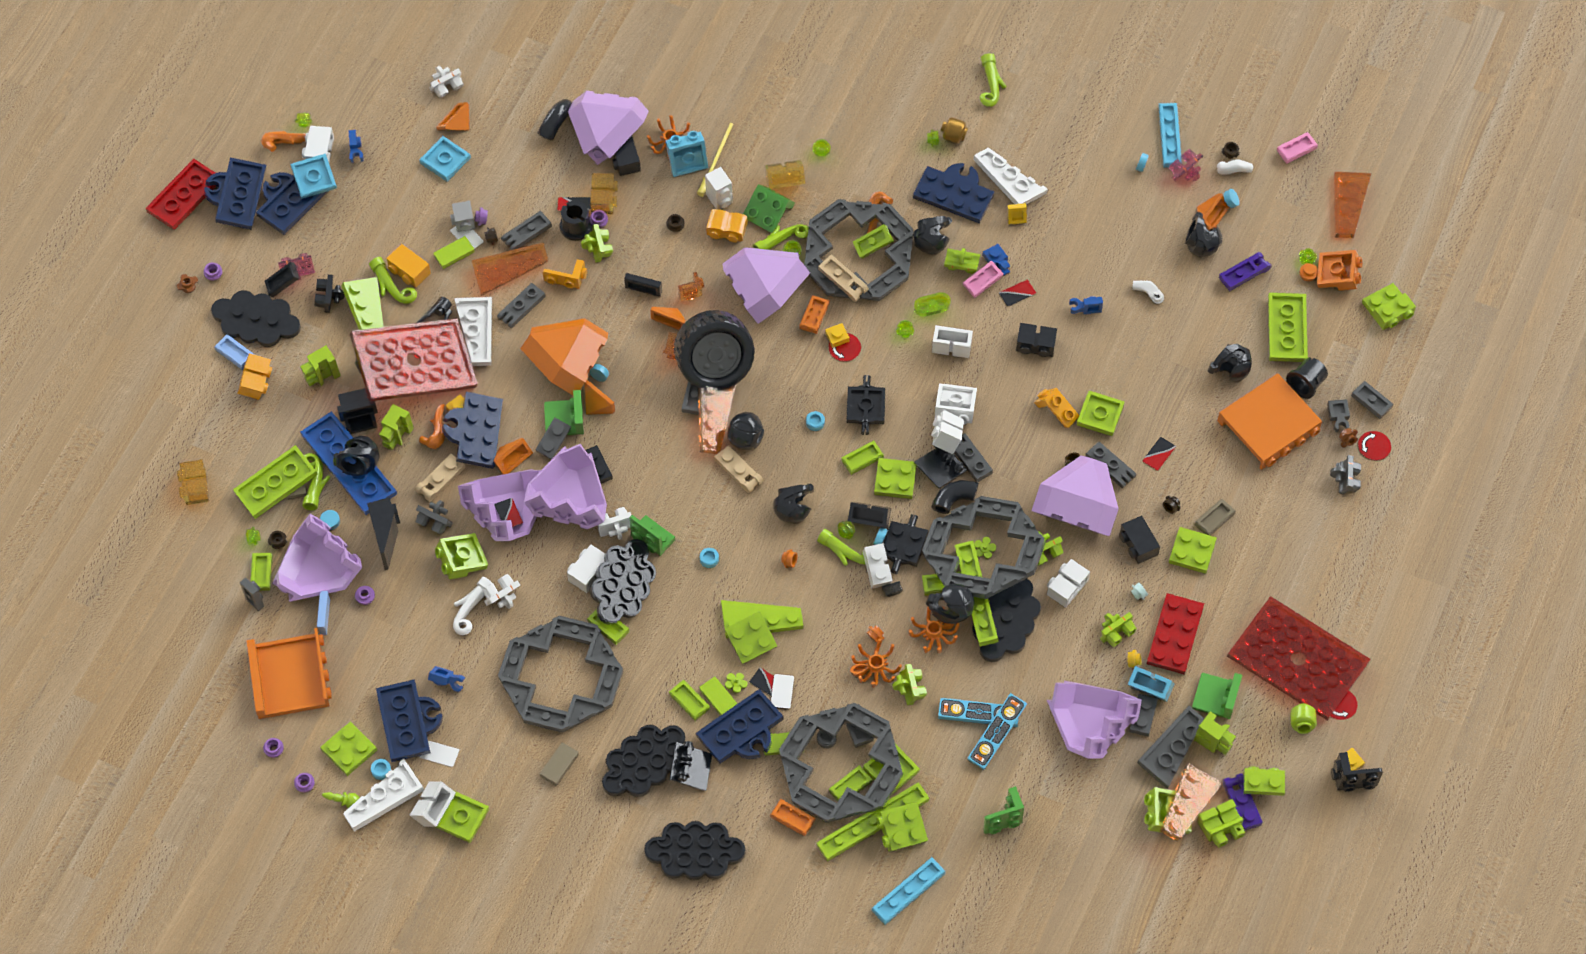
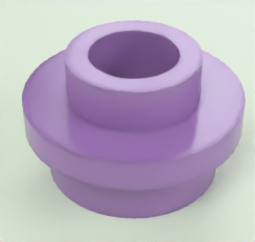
(599, 214)
(481, 216)
(210, 267)
(364, 600)
(270, 743)
(304, 777)

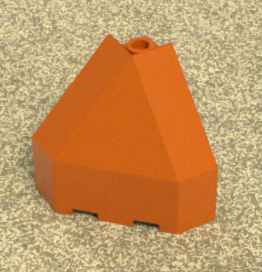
(565, 351)

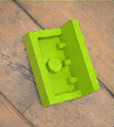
(1264, 781)

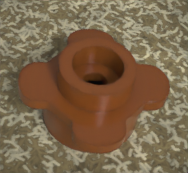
(187, 288)
(1348, 437)

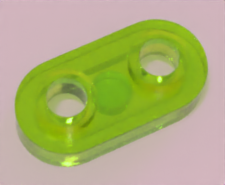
(931, 303)

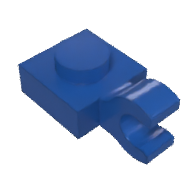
(355, 143)
(998, 256)
(1087, 306)
(443, 677)

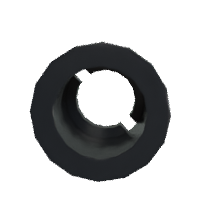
(575, 228)
(1307, 377)

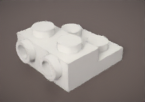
(957, 401)

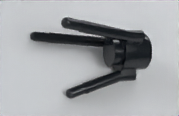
(440, 308)

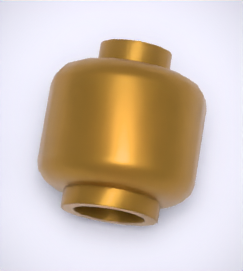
(954, 130)

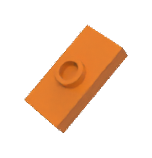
(814, 314)
(792, 817)

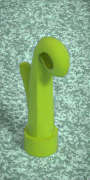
(994, 80)
(778, 236)
(379, 268)
(311, 500)
(827, 539)

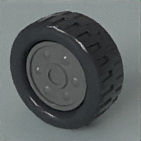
(714, 350)

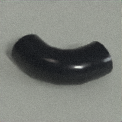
(554, 119)
(951, 493)

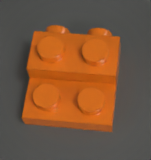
(1339, 270)

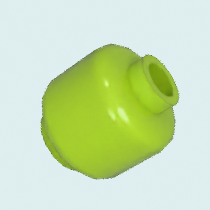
(1303, 718)

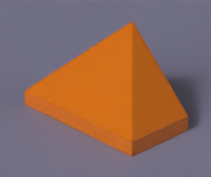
(456, 119)
(1213, 210)
(668, 316)
(597, 401)
(512, 455)

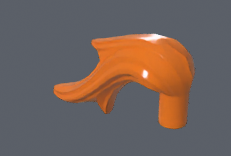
(270, 139)
(878, 198)
(438, 437)

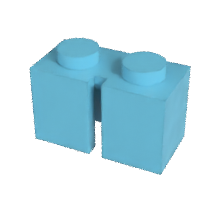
(1144, 681)

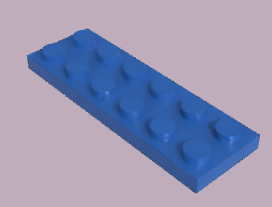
(329, 437)

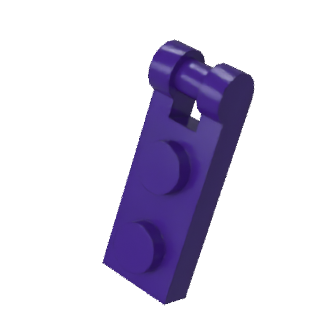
(1244, 271)
(1244, 802)

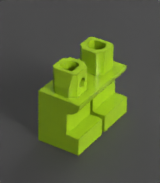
(320, 366)
(394, 425)
(1214, 736)
(1220, 821)

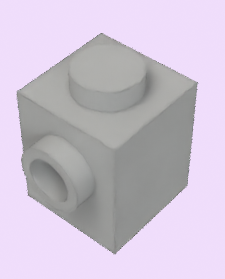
(462, 216)

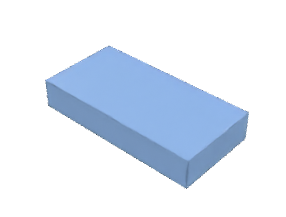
(232, 351)
(323, 612)

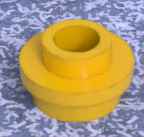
(1134, 659)

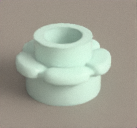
(1139, 591)

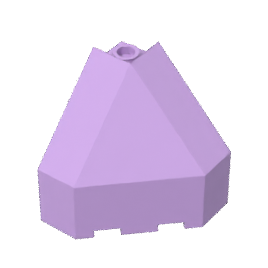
(605, 122)
(765, 278)
(568, 490)
(483, 493)
(1079, 496)
(316, 562)
(1092, 716)

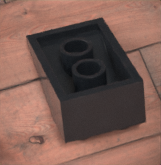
(384, 521)

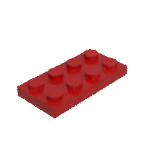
(181, 195)
(1175, 633)

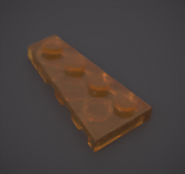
(1348, 201)
(506, 266)
(713, 417)
(1189, 799)

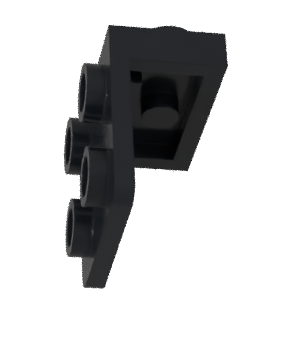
(1351, 780)

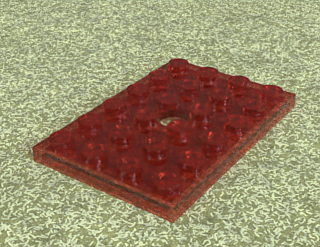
(437, 344)
(1280, 632)

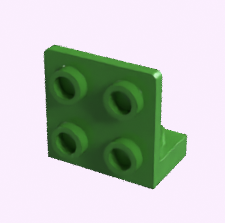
(767, 208)
(566, 411)
(651, 533)
(1217, 694)
(1010, 817)

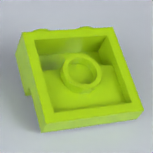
(1389, 306)
(460, 555)
(1158, 803)
(901, 826)

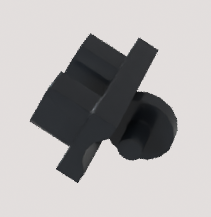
(326, 285)

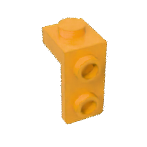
(568, 280)
(1058, 405)

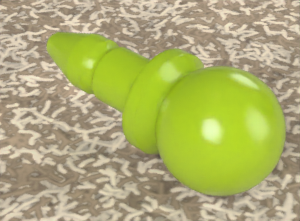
(345, 799)

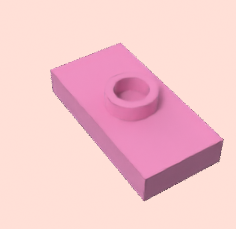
(1297, 147)
(983, 279)

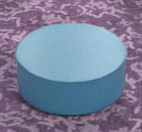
(1142, 162)
(1231, 198)
(599, 372)
(815, 421)
(331, 518)
(880, 536)
(709, 557)
(380, 768)

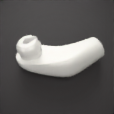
(1233, 167)
(1149, 288)

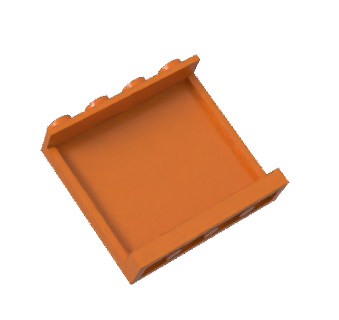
(1271, 420)
(289, 675)

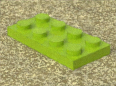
(1287, 327)
(275, 482)

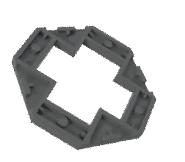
(862, 213)
(1003, 575)
(581, 707)
(851, 802)

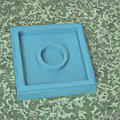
(445, 158)
(313, 176)

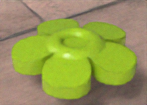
(984, 547)
(736, 682)

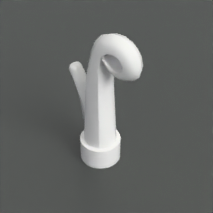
(469, 603)

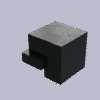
(357, 411)

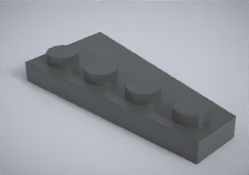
(1170, 748)

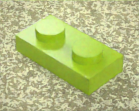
(873, 241)

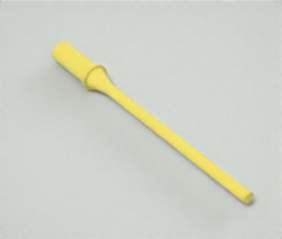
(702, 189)

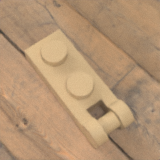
(843, 277)
(738, 469)
(440, 478)

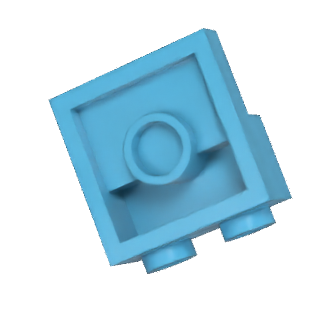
(687, 153)

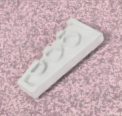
(1008, 178)
(476, 323)
(391, 792)

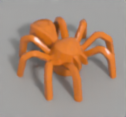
(666, 135)
(934, 631)
(875, 664)

